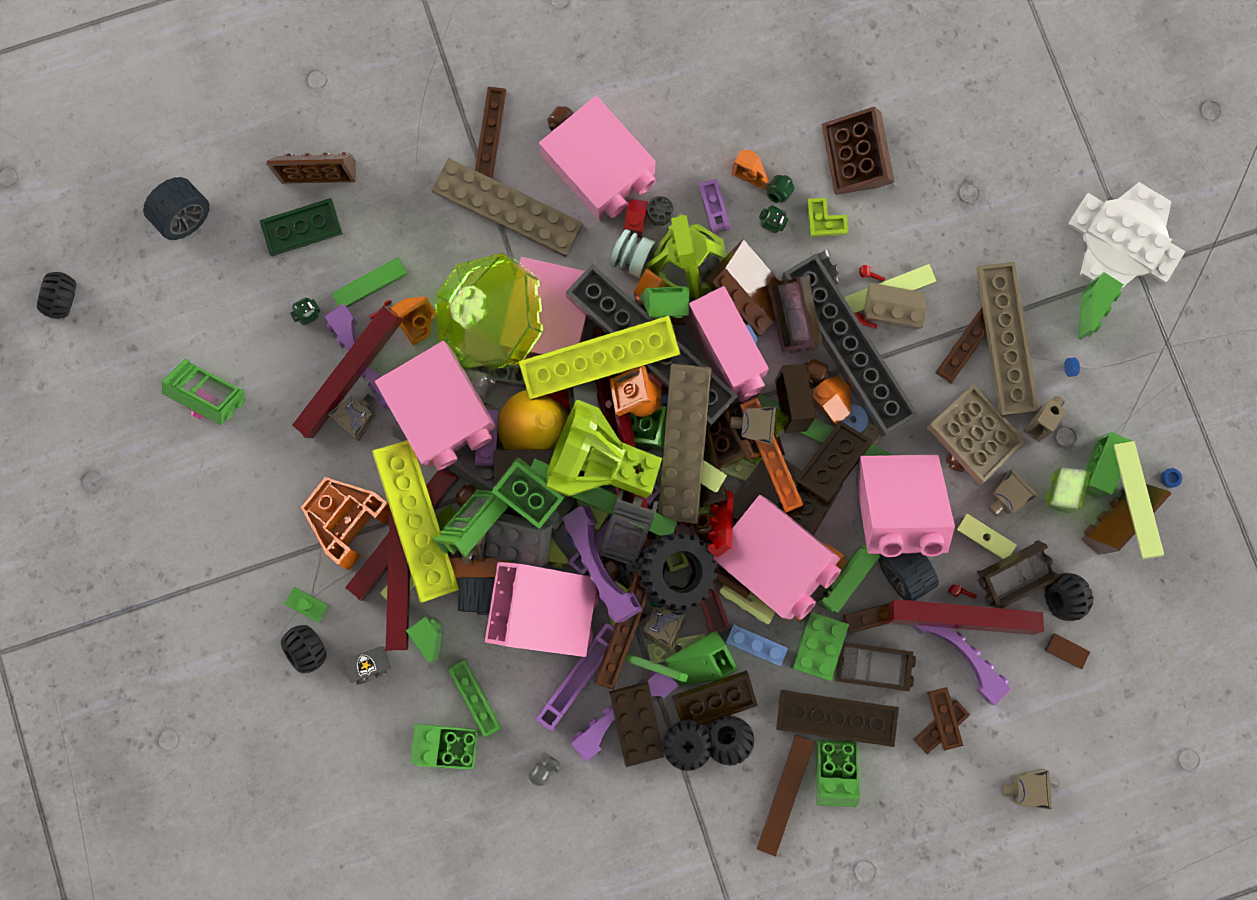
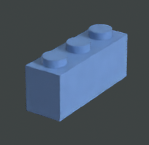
(756, 645)

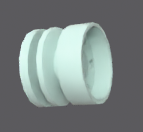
(632, 253)

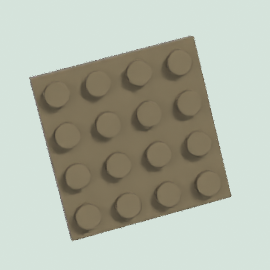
(976, 434)

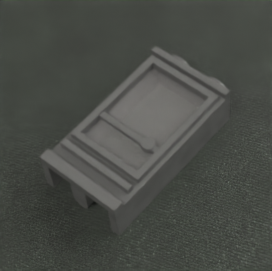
(627, 530)

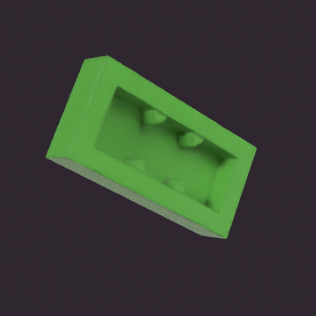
(307, 604)

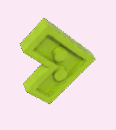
(820, 223)

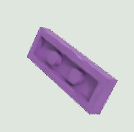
(484, 454)

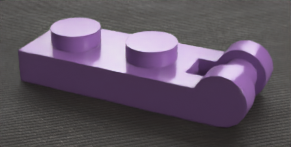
(714, 205)

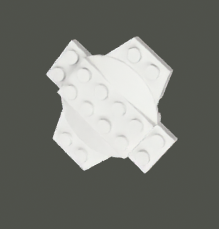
(1127, 236)

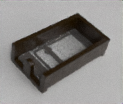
(795, 314)
(1017, 575)
(875, 666)

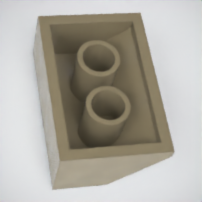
(894, 306)

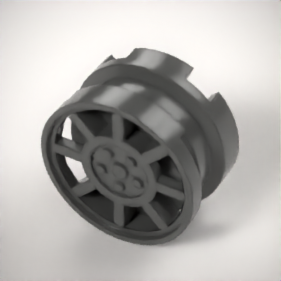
(659, 210)

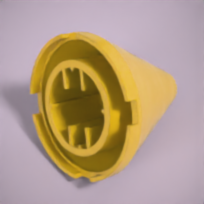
(531, 422)

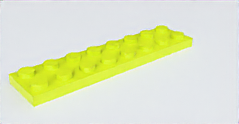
(599, 357)
(415, 520)

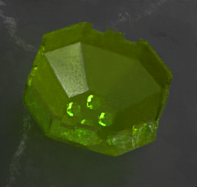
(489, 311)

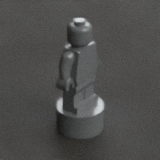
(824, 257)

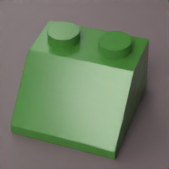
(427, 637)

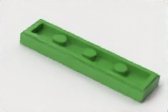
(370, 283)
(656, 667)
(474, 698)

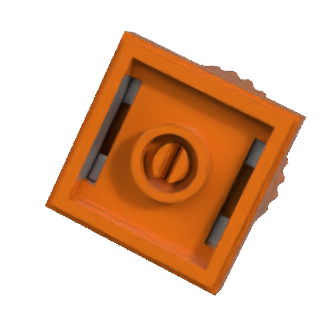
(635, 393)

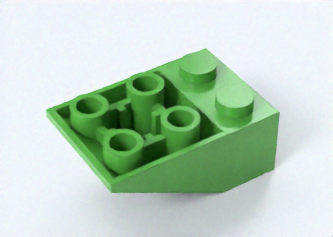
(666, 302)
(1097, 302)
(703, 660)
(443, 746)
(837, 774)

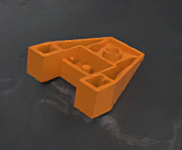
(339, 513)

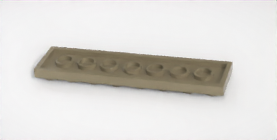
(507, 207)
(1007, 338)
(684, 442)

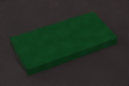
(301, 227)

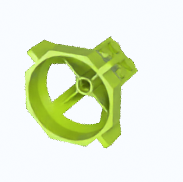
(686, 249)
(606, 462)

